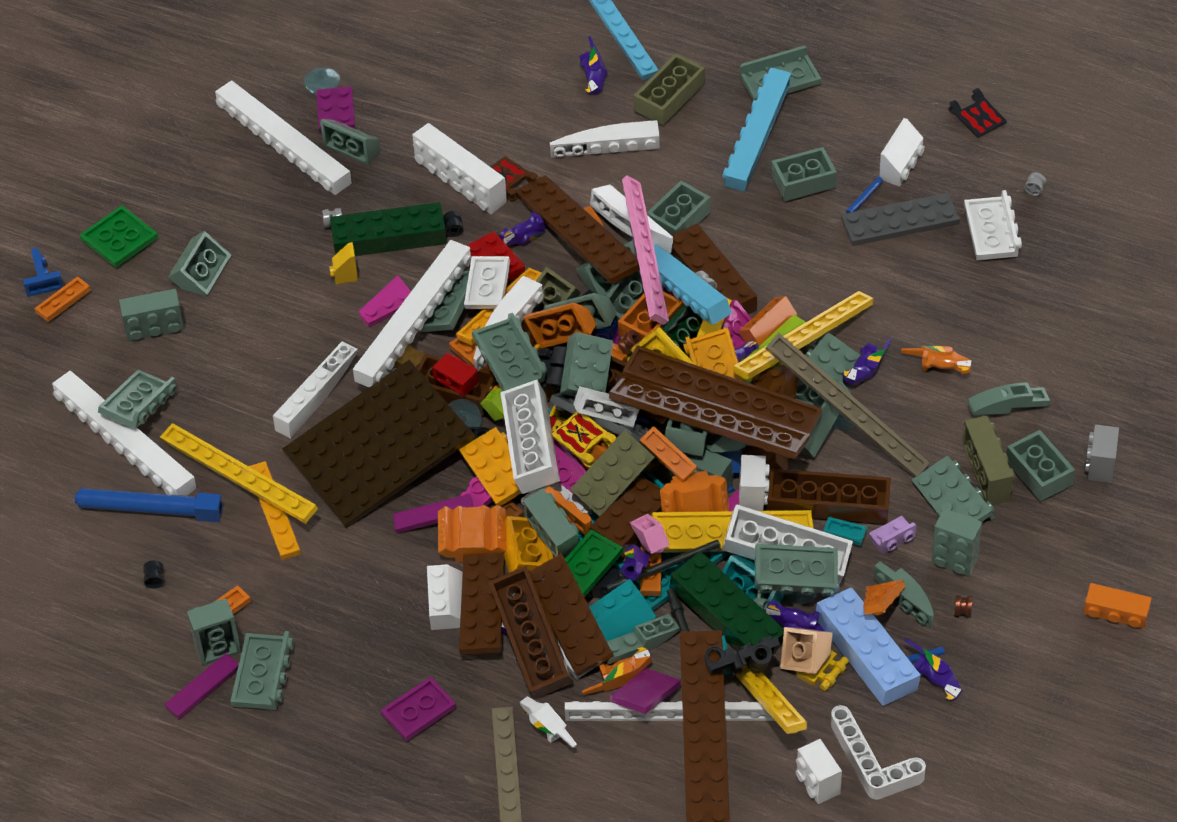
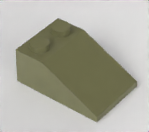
(554, 289)

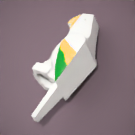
(547, 720)

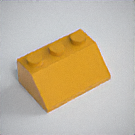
(524, 545)

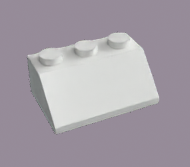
(901, 153)
(444, 596)

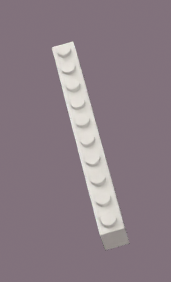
(283, 137)
(412, 314)
(126, 440)

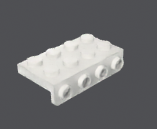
(993, 227)

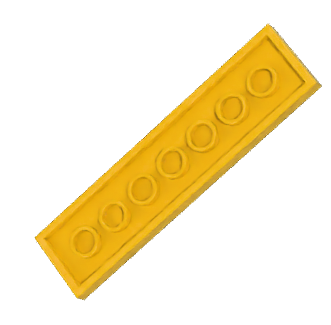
(694, 529)

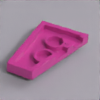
(385, 302)

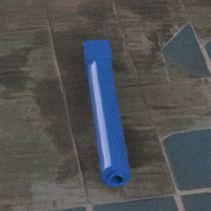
(204, 506)

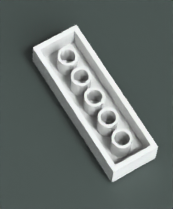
(459, 168)
(529, 436)
(753, 527)

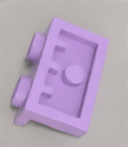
(892, 534)

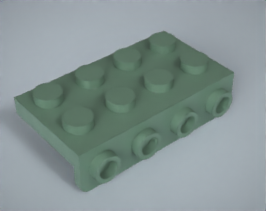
(793, 61)
(448, 312)
(509, 353)
(832, 356)
(137, 399)
(948, 488)
(796, 569)
(262, 671)

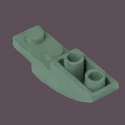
(1003, 398)
(912, 597)
(645, 635)

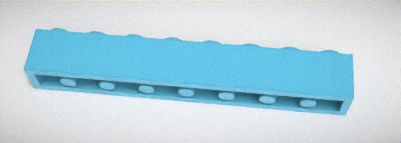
(757, 129)
(691, 288)

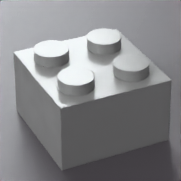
(1102, 453)

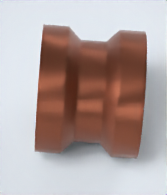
(628, 341)
(963, 605)

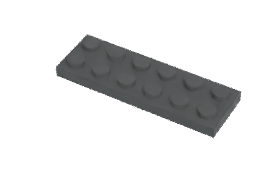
(900, 219)

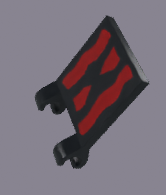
(980, 116)

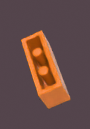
(767, 320)
(1117, 605)

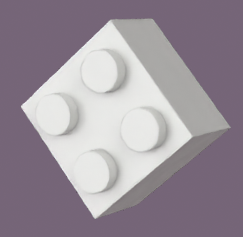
(753, 482)
(818, 771)

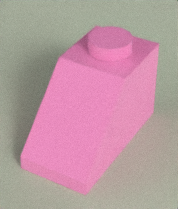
(650, 533)

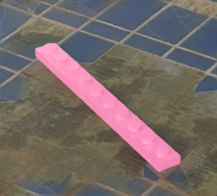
(645, 250)

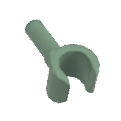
(760, 600)

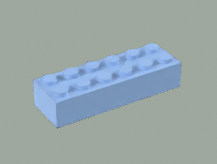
(868, 647)

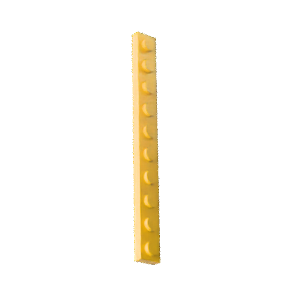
(806, 333)
(239, 473)

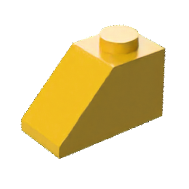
(344, 265)

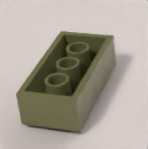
(669, 89)
(988, 460)
(612, 473)

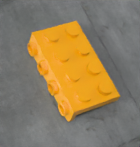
(713, 352)
(492, 465)

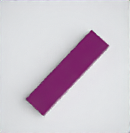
(427, 514)
(202, 686)

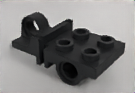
(554, 363)
(746, 656)

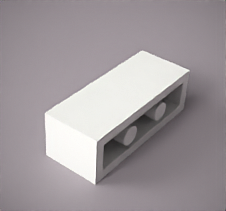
(599, 405)

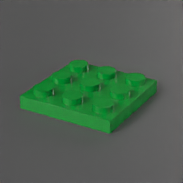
(118, 236)

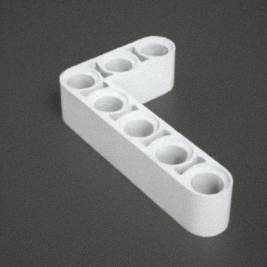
(866, 759)

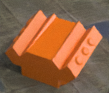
(695, 494)
(471, 531)

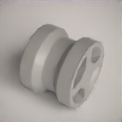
(1035, 184)

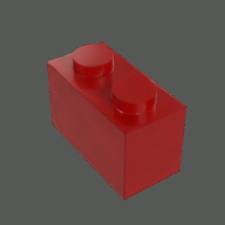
(455, 374)

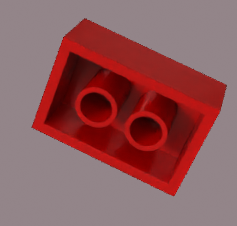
(494, 246)

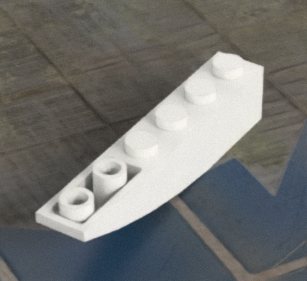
(608, 139)
(613, 207)
(519, 301)
(313, 391)

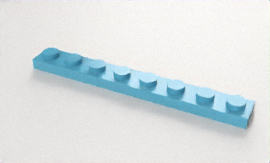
(625, 38)

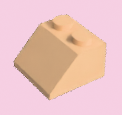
(805, 649)

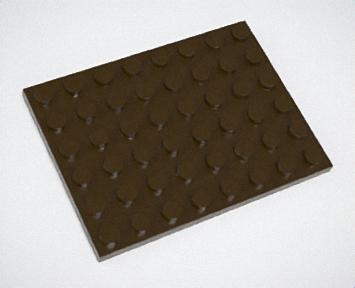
(378, 443)

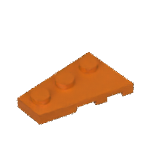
(881, 596)

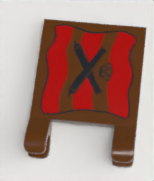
(513, 175)

